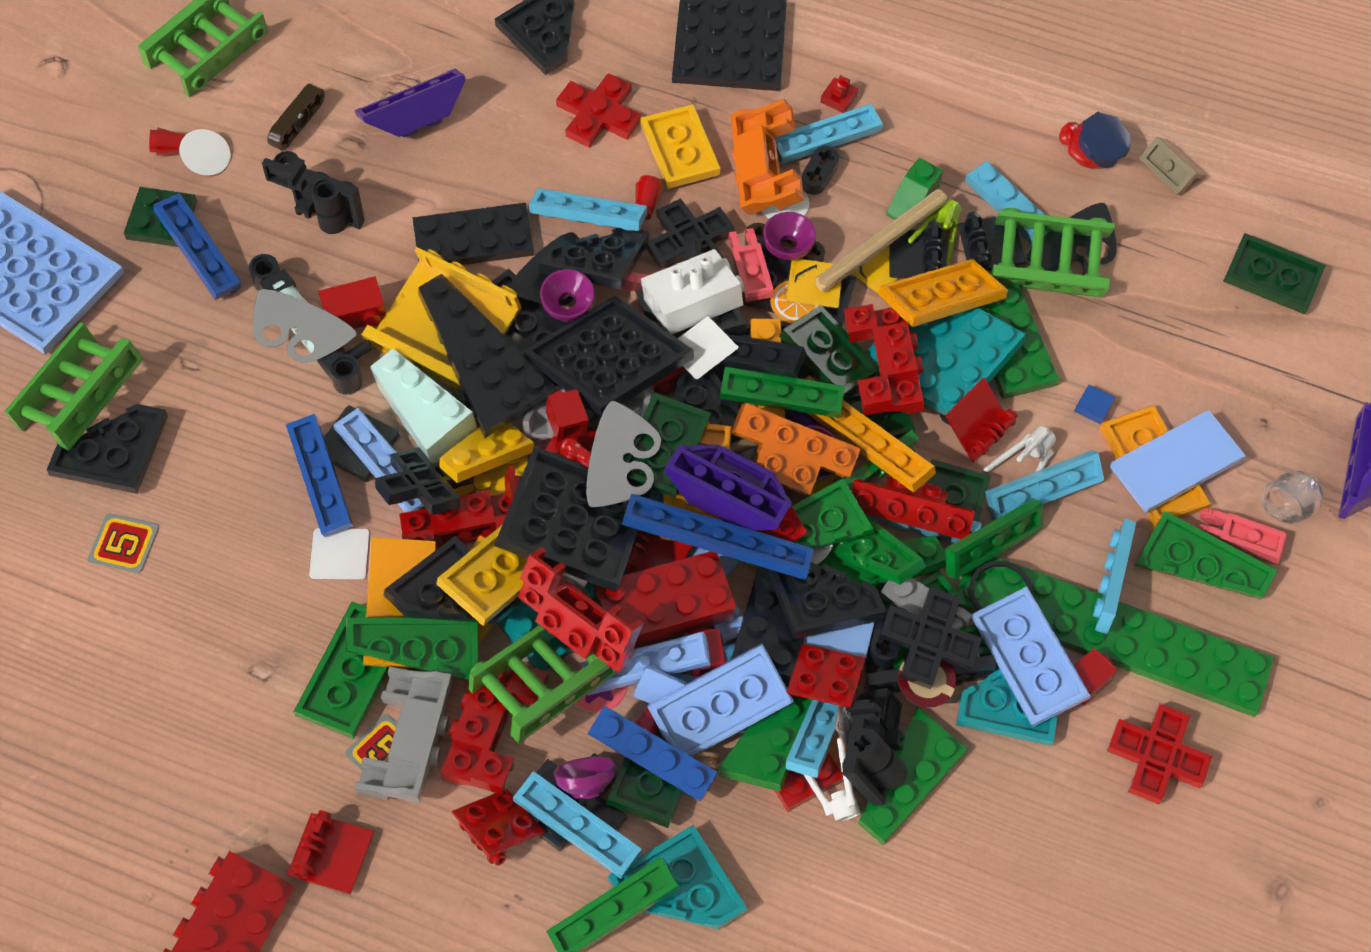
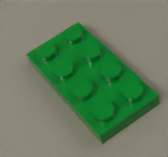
(1031, 365)
(341, 685)

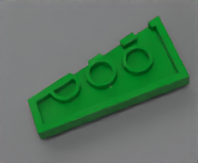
(925, 547)
(880, 554)
(1197, 556)
(764, 747)

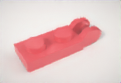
(751, 267)
(1245, 534)

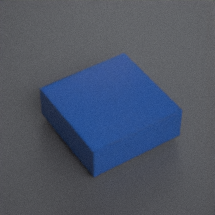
(1094, 404)

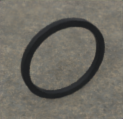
(996, 564)

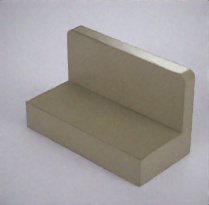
(1171, 165)

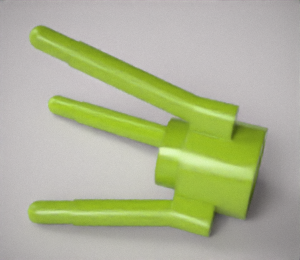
(948, 218)

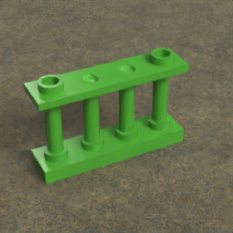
(185, 24)
(1062, 280)
(89, 399)
(551, 701)

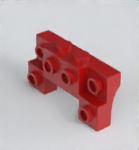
(898, 382)
(477, 516)
(576, 617)
(478, 731)

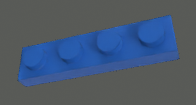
(197, 246)
(319, 475)
(653, 753)

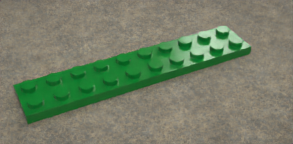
(1136, 639)

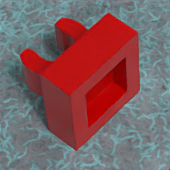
(839, 94)

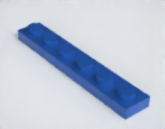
(718, 536)

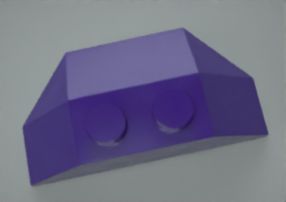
(416, 106)
(1357, 482)
(728, 486)

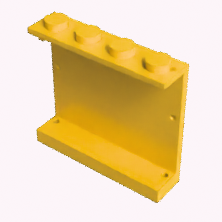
(415, 336)

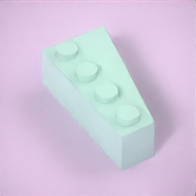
(424, 407)

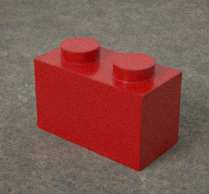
(355, 302)

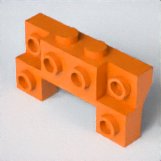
(757, 158)

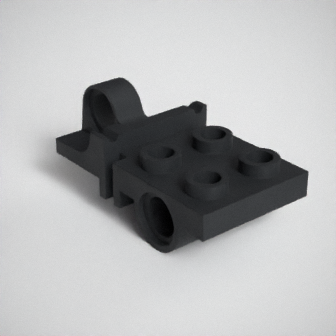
(315, 192)
(871, 745)

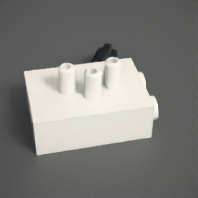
(692, 289)

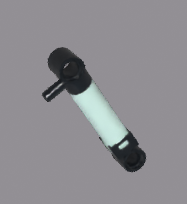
(333, 364)

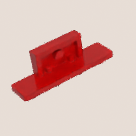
(920, 509)

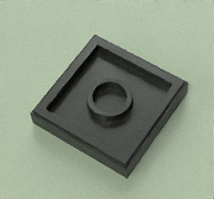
(342, 454)

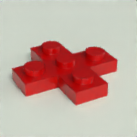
(598, 110)
(1159, 753)

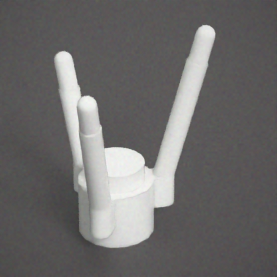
(1036, 445)
(843, 803)

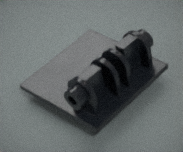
(984, 241)
(922, 255)

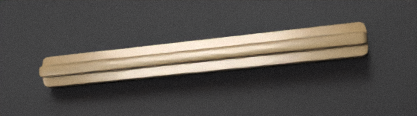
(880, 240)

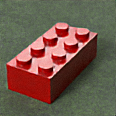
(672, 597)

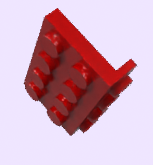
(234, 909)

